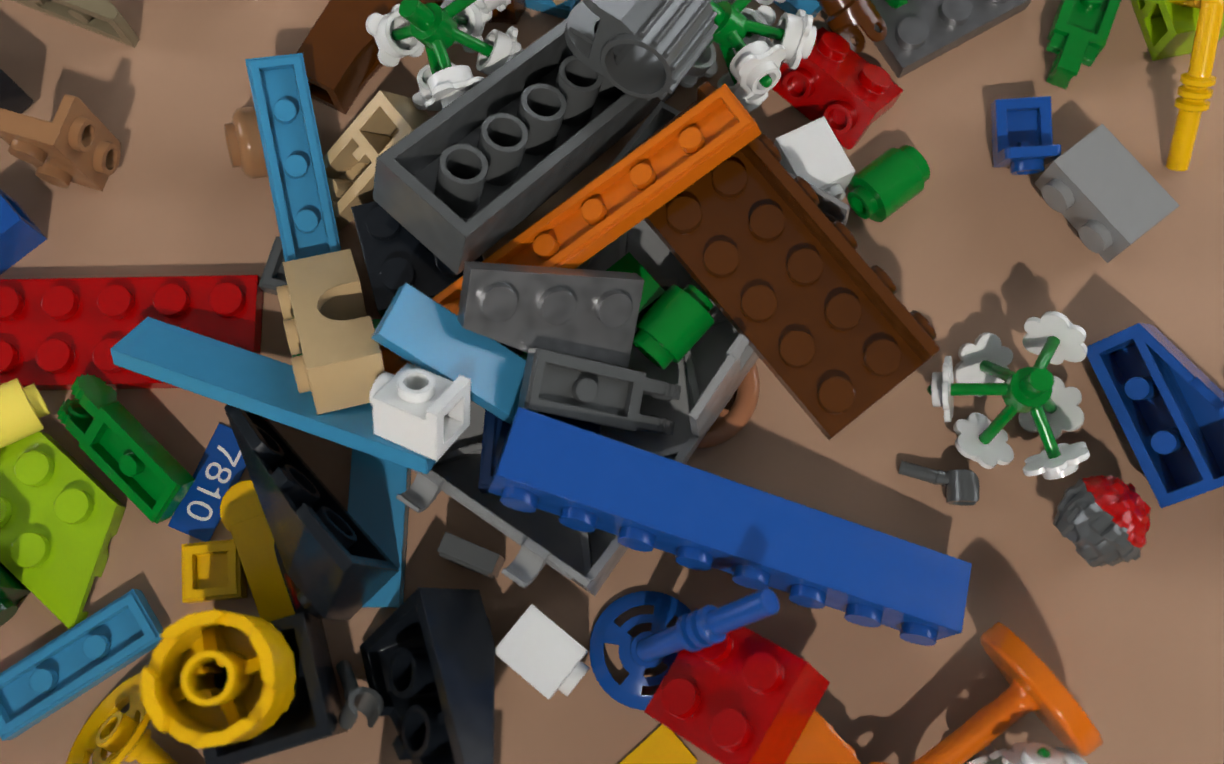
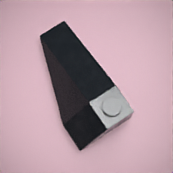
(436, 676)

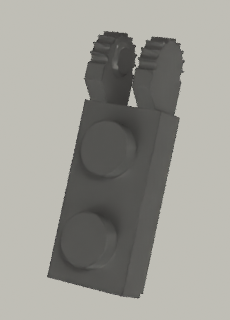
(592, 392)

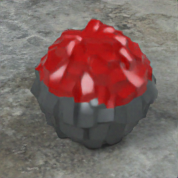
(1104, 520)

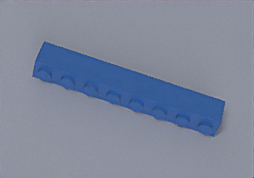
(730, 528)

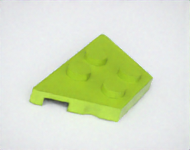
(54, 524)

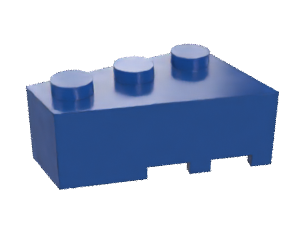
(1165, 411)

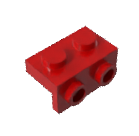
(839, 87)

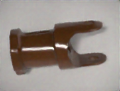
(848, 14)

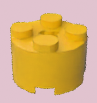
(181, 686)

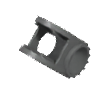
(641, 43)

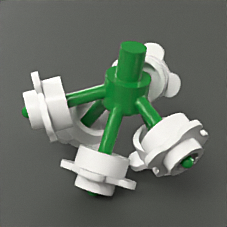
(437, 27)
(749, 52)

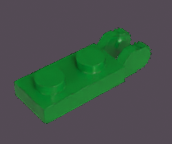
(124, 449)

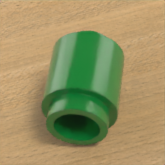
(888, 183)
(673, 325)

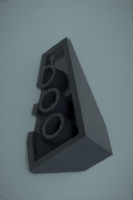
(315, 535)

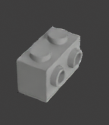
(1104, 193)

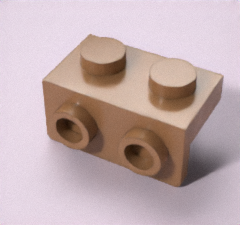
(68, 149)

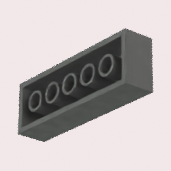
(503, 149)

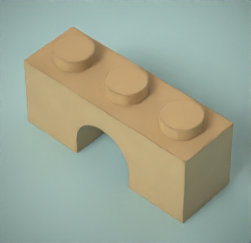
(329, 331)

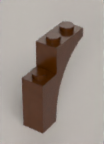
(344, 55)

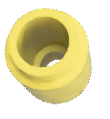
(20, 411)

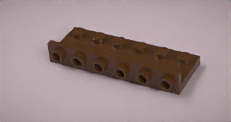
(793, 284)

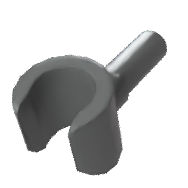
(960, 484)
(357, 699)

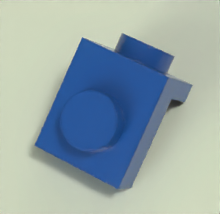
(1023, 134)

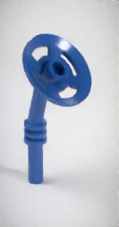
(650, 648)

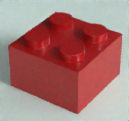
(739, 699)

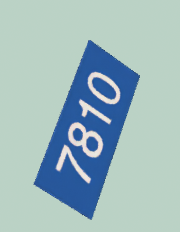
(214, 476)

